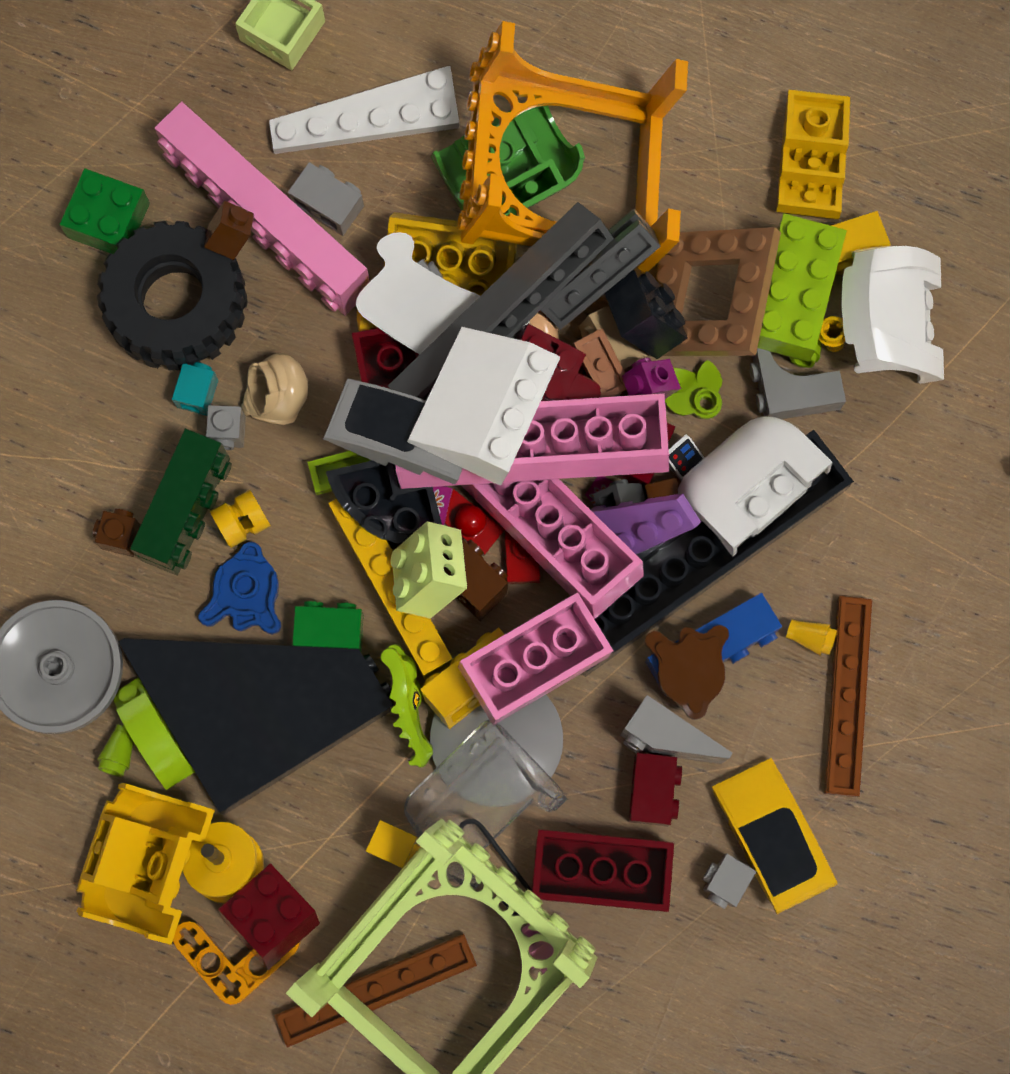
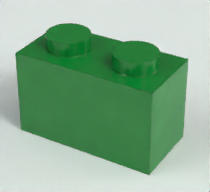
(328, 626)

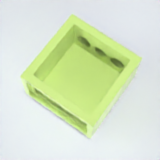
(280, 28)
(419, 572)

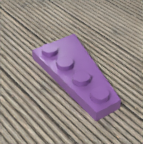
(649, 522)

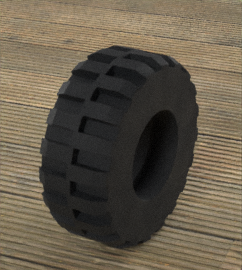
(143, 261)

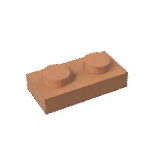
(601, 363)

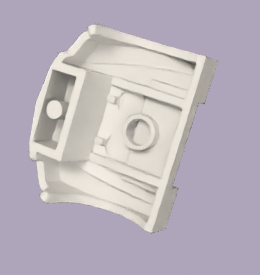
(889, 310)

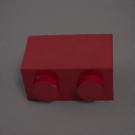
(653, 789)

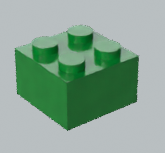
(103, 211)

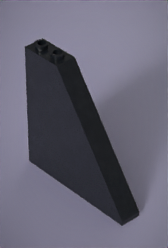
(256, 708)

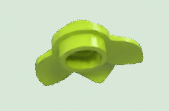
(695, 388)

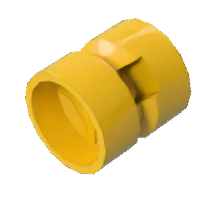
(228, 521)

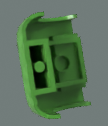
(532, 159)

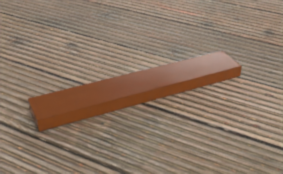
(848, 697)
(383, 987)

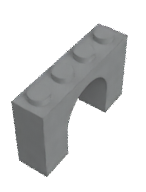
(792, 395)

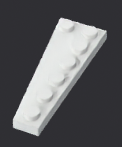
(389, 111)

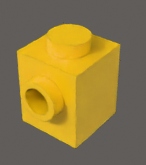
(392, 844)

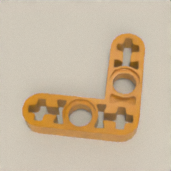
(239, 972)

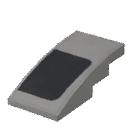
(378, 425)

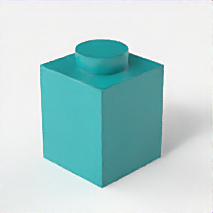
(195, 388)

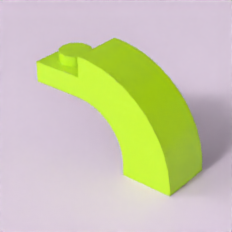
(151, 734)

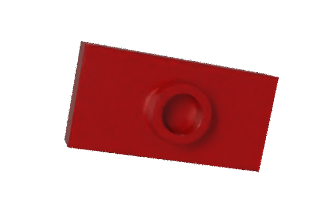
(519, 563)

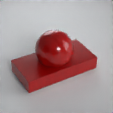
(472, 522)

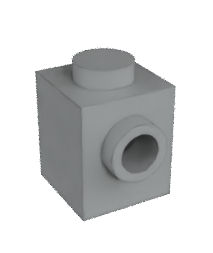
(226, 426)
(727, 881)

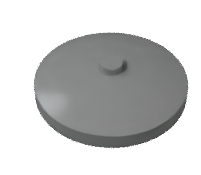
(57, 667)
(533, 727)

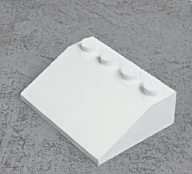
(484, 402)

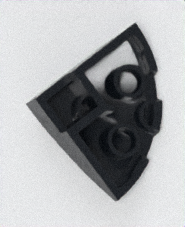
(379, 504)

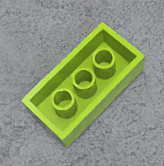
(800, 286)

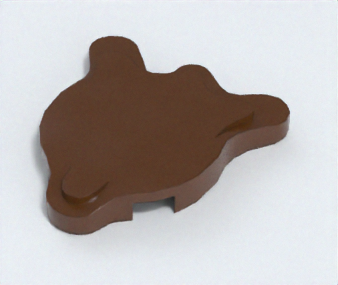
(690, 669)

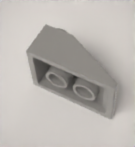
(666, 734)

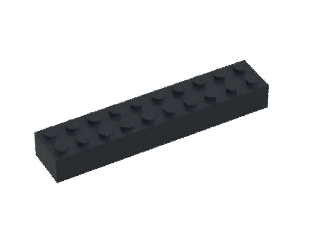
(697, 560)

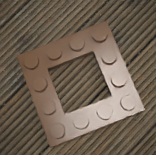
(756, 255)

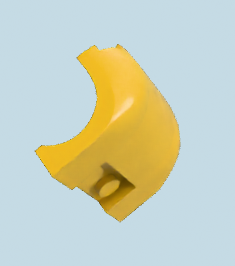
(139, 861)

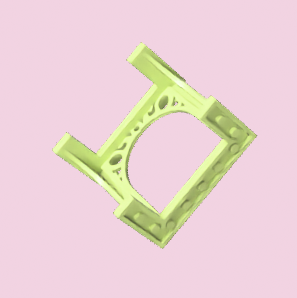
(441, 845)

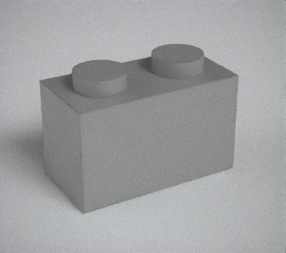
(326, 198)

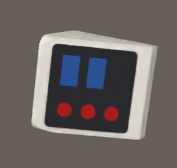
(684, 456)

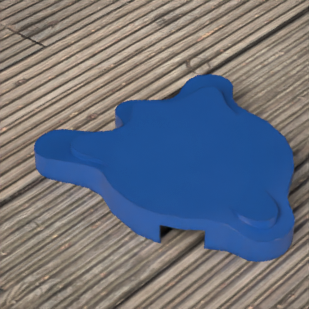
(246, 591)

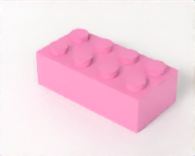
(535, 658)

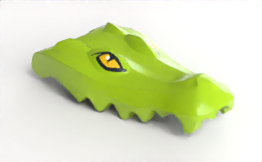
(408, 699)

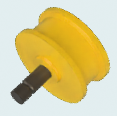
(223, 862)

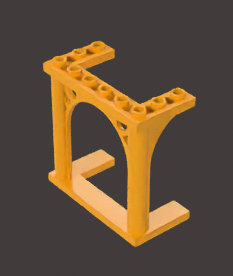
(506, 74)

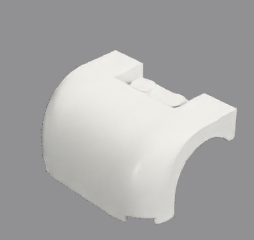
(752, 478)

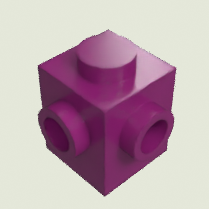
(651, 378)

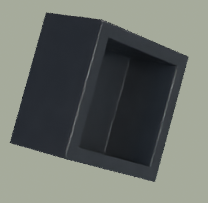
(646, 313)

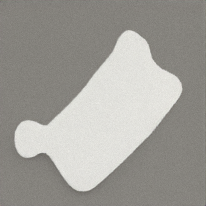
(409, 298)

